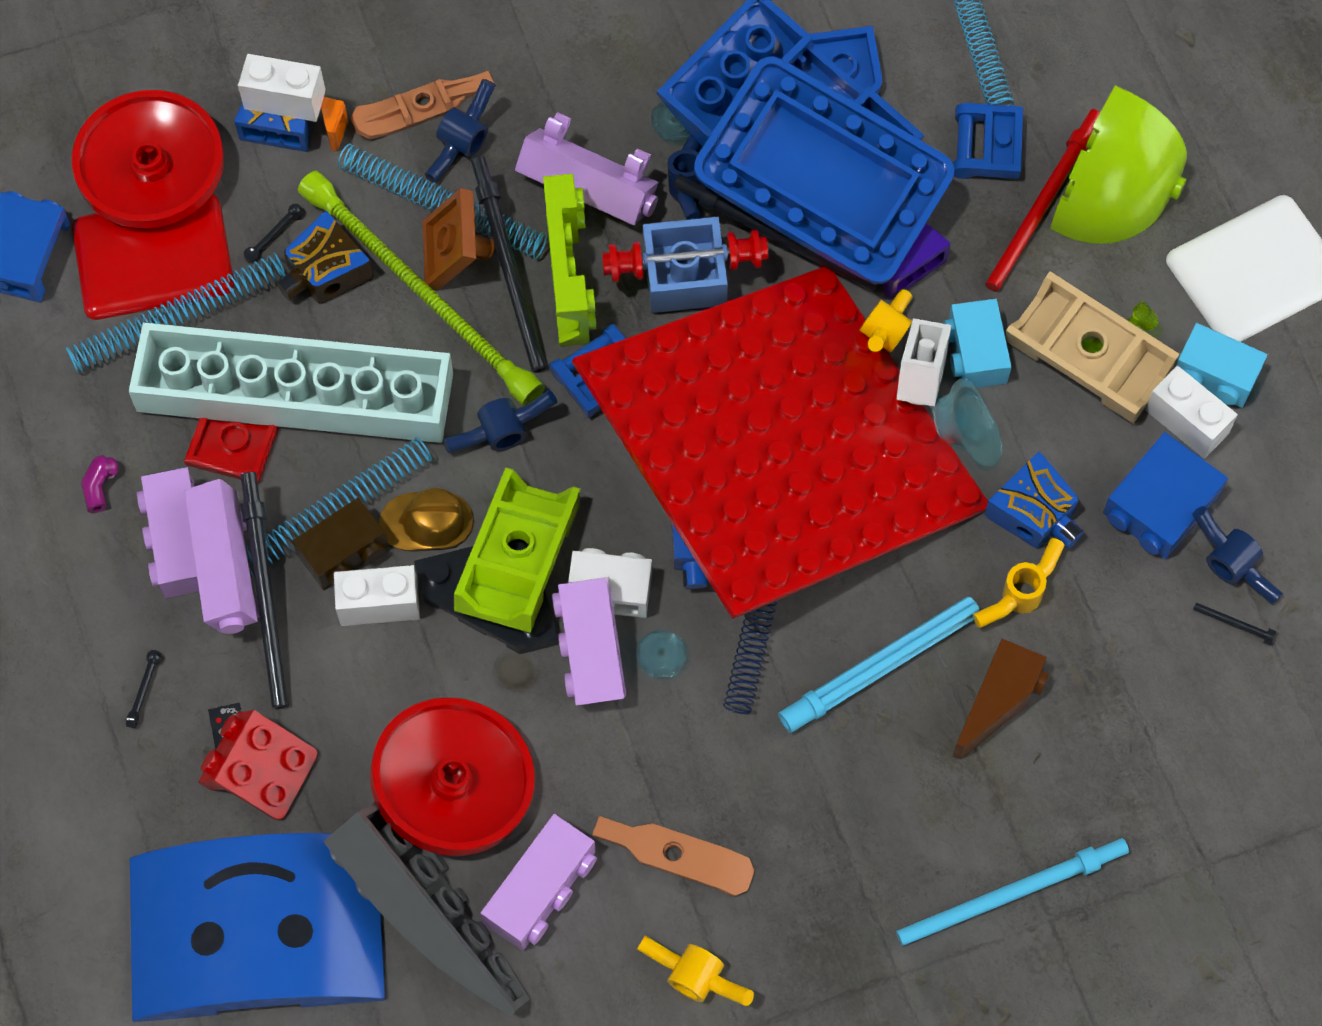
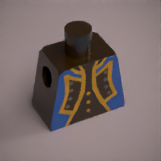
(324, 262)

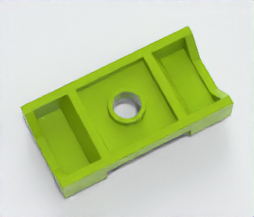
(572, 301)
(506, 582)

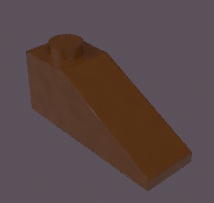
(1004, 693)

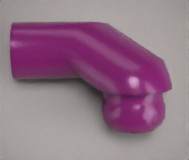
(92, 482)

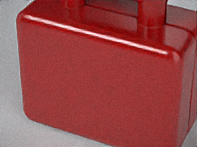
(141, 268)

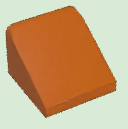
(335, 120)

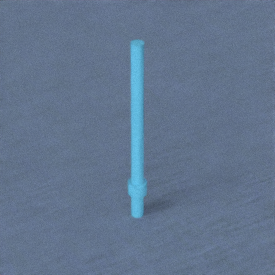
(1085, 862)

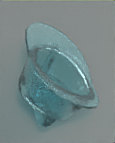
(965, 421)

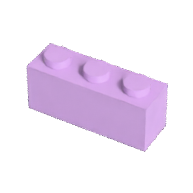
(169, 531)
(590, 641)
(539, 883)

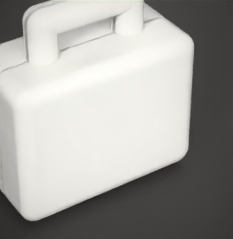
(1252, 269)

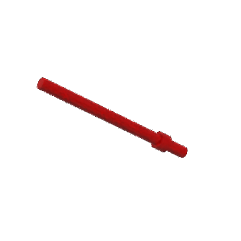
(1075, 143)

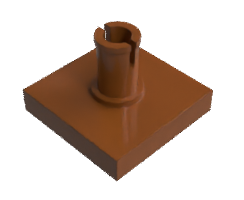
(451, 240)

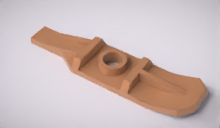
(403, 111)
(698, 861)

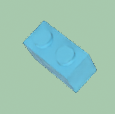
(978, 343)
(1221, 364)

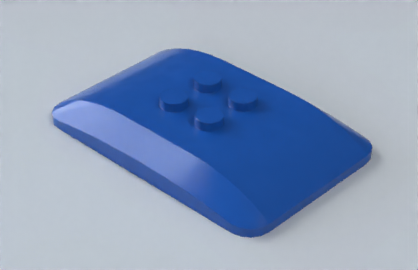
(823, 170)

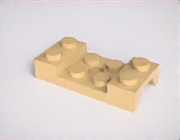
(1119, 373)

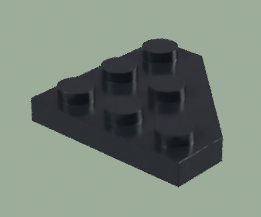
(439, 580)

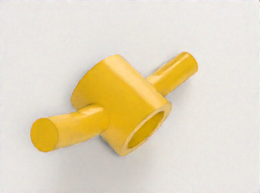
(887, 323)
(1027, 573)
(695, 972)

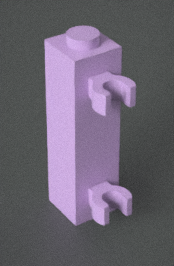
(605, 184)
(221, 557)

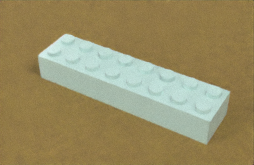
(291, 382)

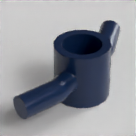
(461, 131)
(683, 163)
(501, 424)
(1235, 556)

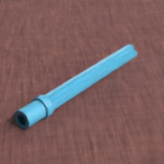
(817, 702)

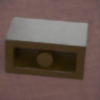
(341, 543)

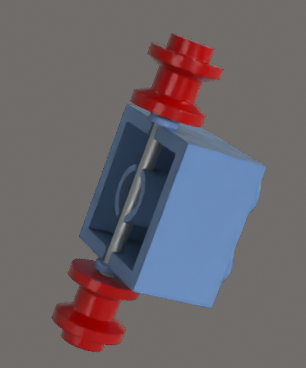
(685, 262)

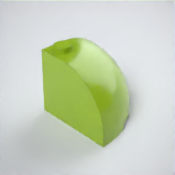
(1124, 175)

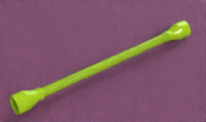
(520, 383)

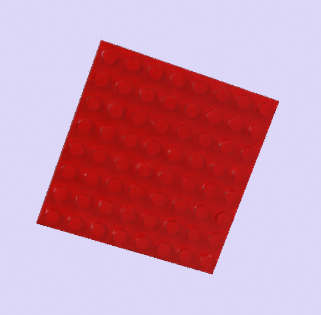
(779, 439)

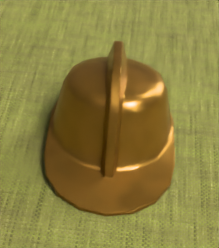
(426, 520)

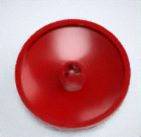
(148, 158)
(452, 776)

